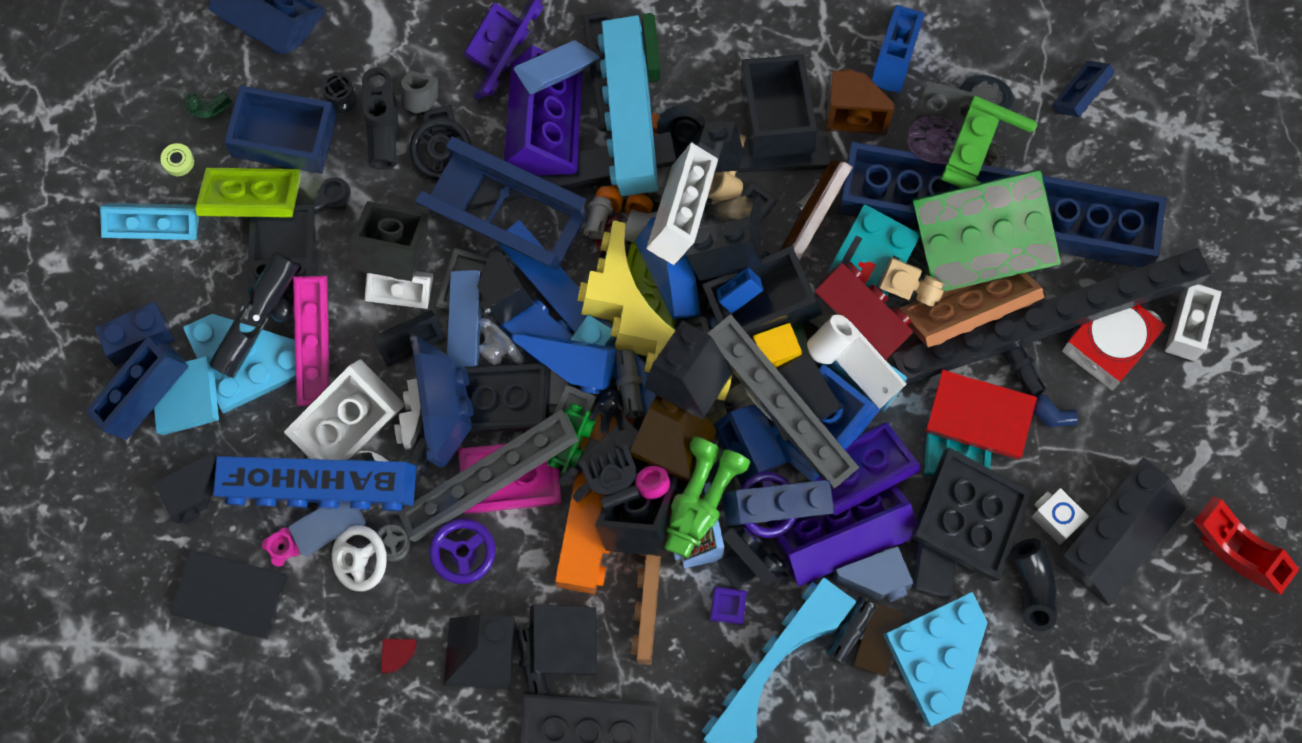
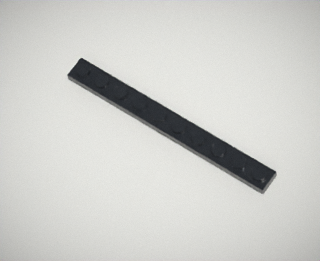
(1055, 315)

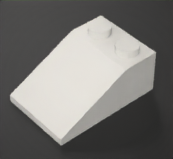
(345, 415)

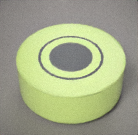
(177, 159)

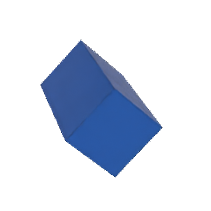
(739, 290)

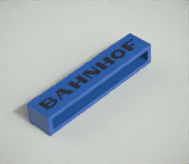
(315, 481)

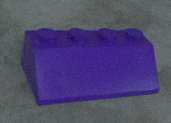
(543, 125)
(829, 542)

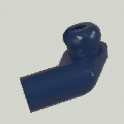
(1051, 415)

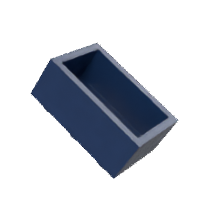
(281, 129)

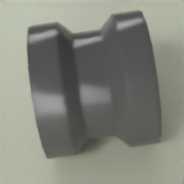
(390, 537)

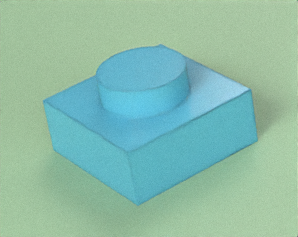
(593, 332)

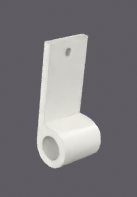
(844, 343)

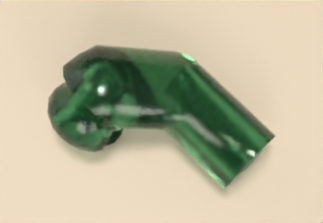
(205, 108)

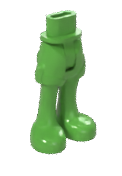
(695, 516)

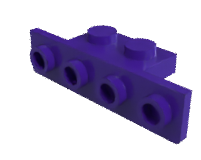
(496, 39)

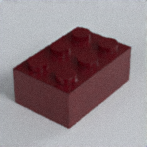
(864, 308)

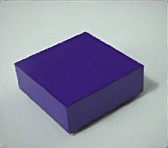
(728, 605)

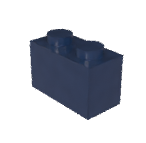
(127, 332)
(750, 435)

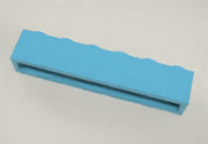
(629, 106)

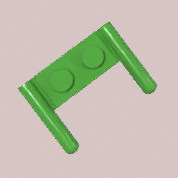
(975, 140)

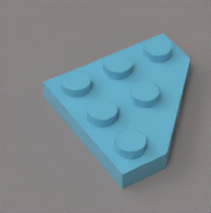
(266, 367)
(939, 656)

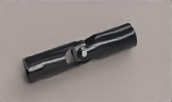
(264, 297)

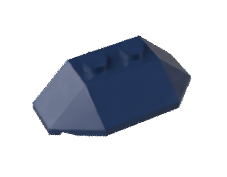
(442, 401)

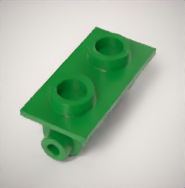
(583, 428)

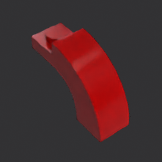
(1243, 550)

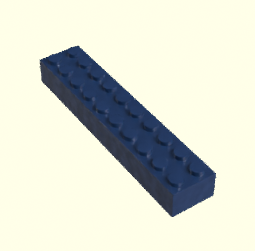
(1085, 217)

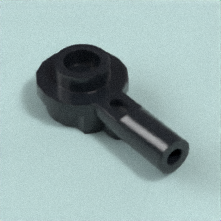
(333, 194)

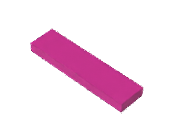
(311, 337)

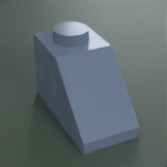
(877, 576)

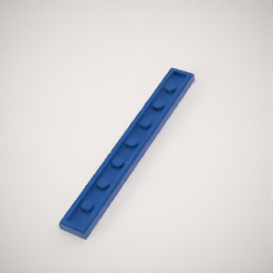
(563, 296)

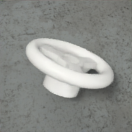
(353, 559)

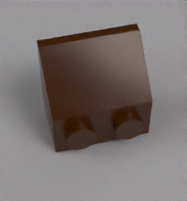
(856, 104)

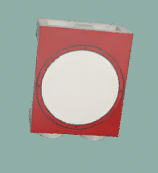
(1114, 343)

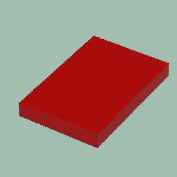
(981, 414)

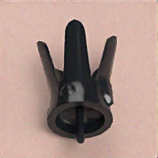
(609, 405)

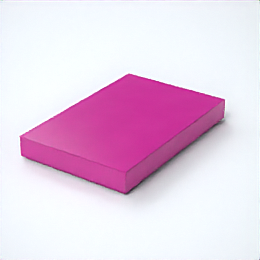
(534, 489)

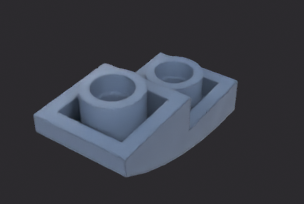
(323, 526)

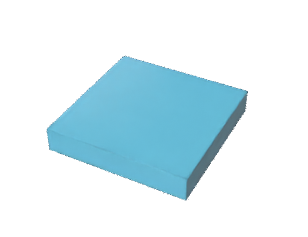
(190, 400)

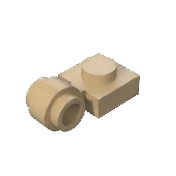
(903, 278)

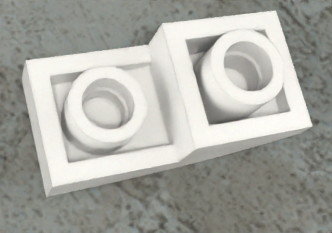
(410, 422)

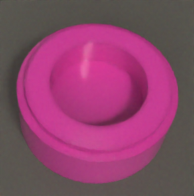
(652, 482)

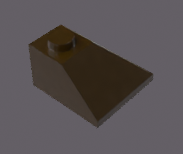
(667, 436)

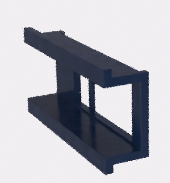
(462, 179)

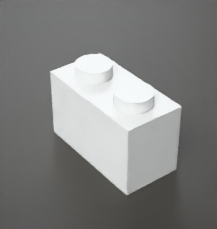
(1193, 322)

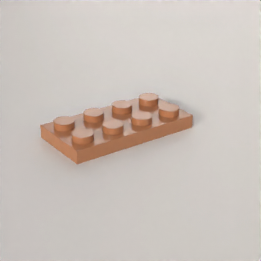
(970, 307)

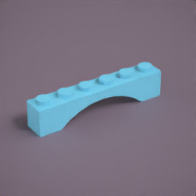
(819, 616)

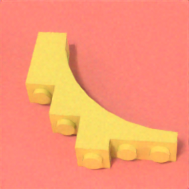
(614, 297)

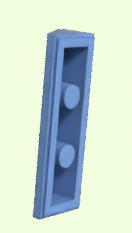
(555, 66)
(464, 318)

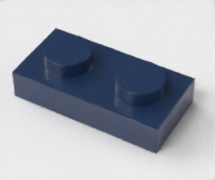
(1083, 88)

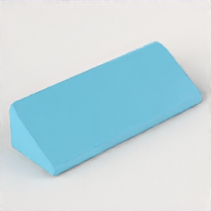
(149, 221)

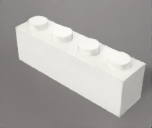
(682, 204)

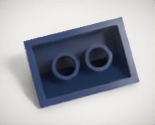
(276, 23)

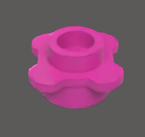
(272, 544)

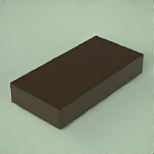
(873, 650)

